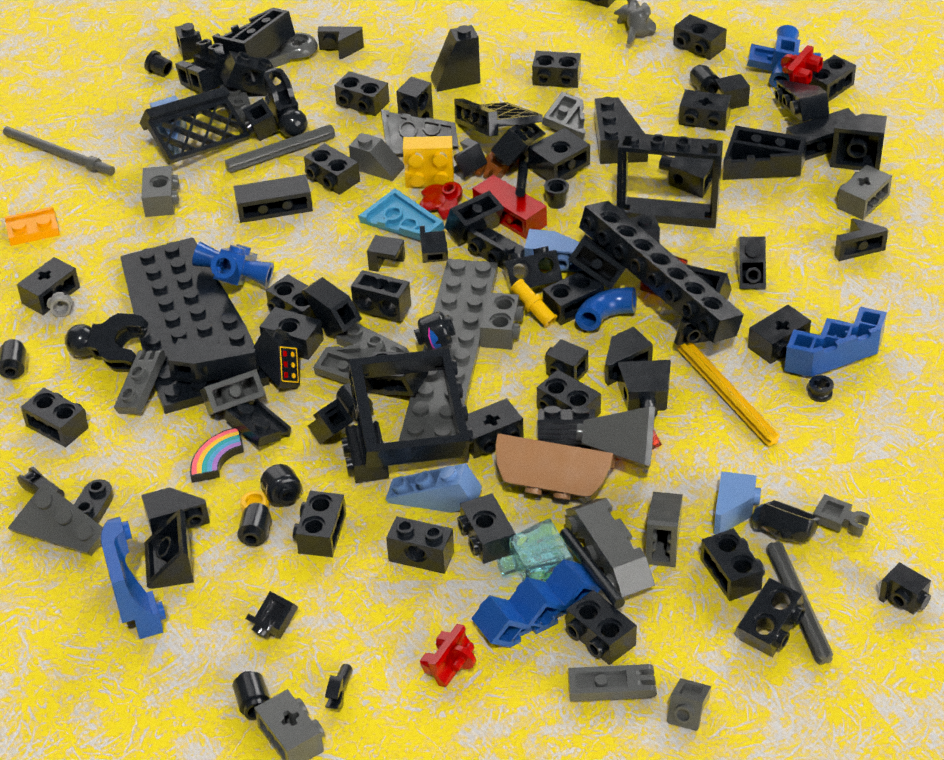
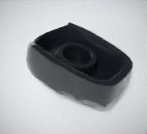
(785, 521)

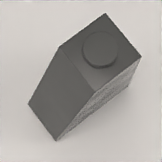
(663, 529)

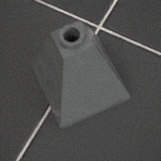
(623, 434)

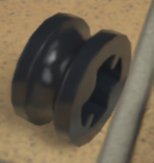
(818, 394)

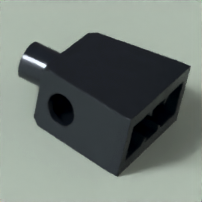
(688, 174)
(644, 384)

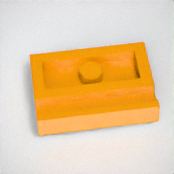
(31, 226)

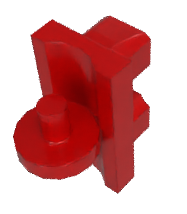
(801, 66)
(452, 655)

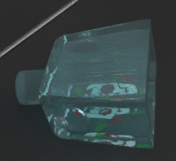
(535, 552)

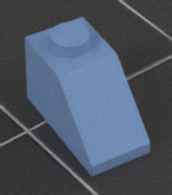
(735, 500)

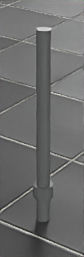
(91, 162)

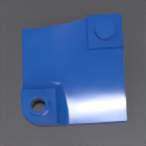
(131, 598)

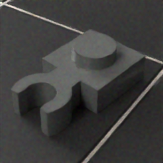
(838, 514)

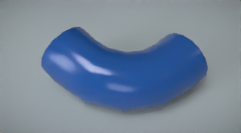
(605, 305)

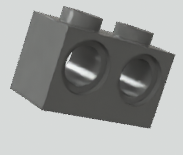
(500, 321)

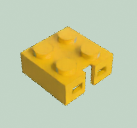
(428, 161)

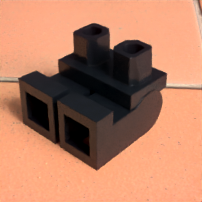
(205, 70)

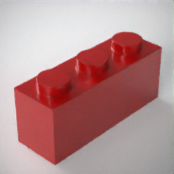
(519, 212)

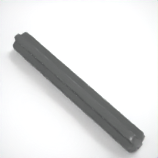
(279, 148)
(809, 623)

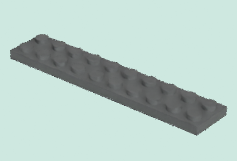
(463, 299)

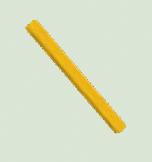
(729, 393)

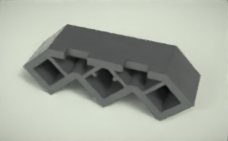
(610, 546)

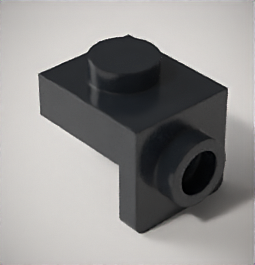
(272, 616)

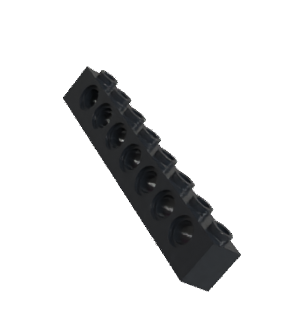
(661, 271)

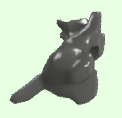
(637, 19)

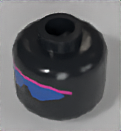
(435, 330)

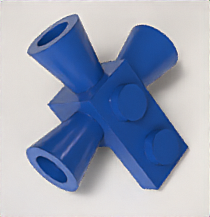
(770, 58)
(233, 264)

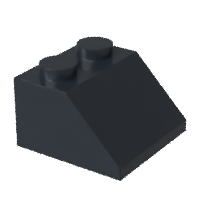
(858, 142)

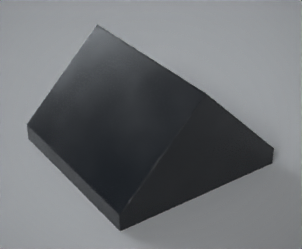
(169, 554)

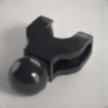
(283, 104)
(107, 340)

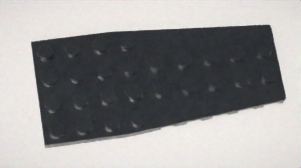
(181, 304)

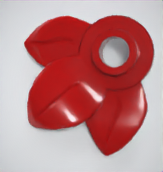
(441, 197)

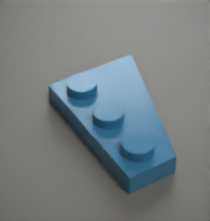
(400, 215)

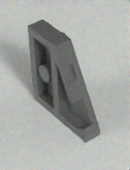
(566, 113)
(335, 360)

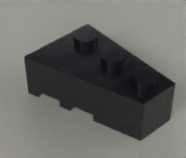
(261, 35)
(610, 120)

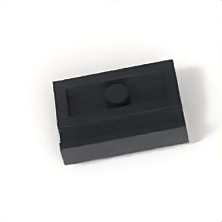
(257, 423)

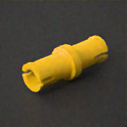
(533, 303)

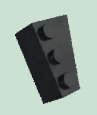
(763, 154)

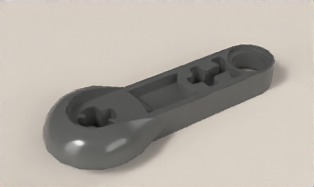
(298, 46)

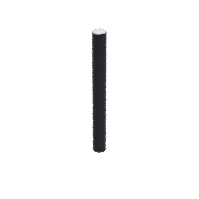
(522, 176)
(592, 568)

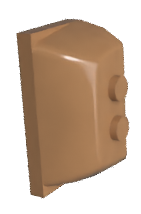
(552, 466)

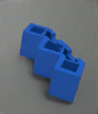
(837, 345)
(533, 604)

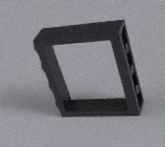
(664, 210)
(410, 450)

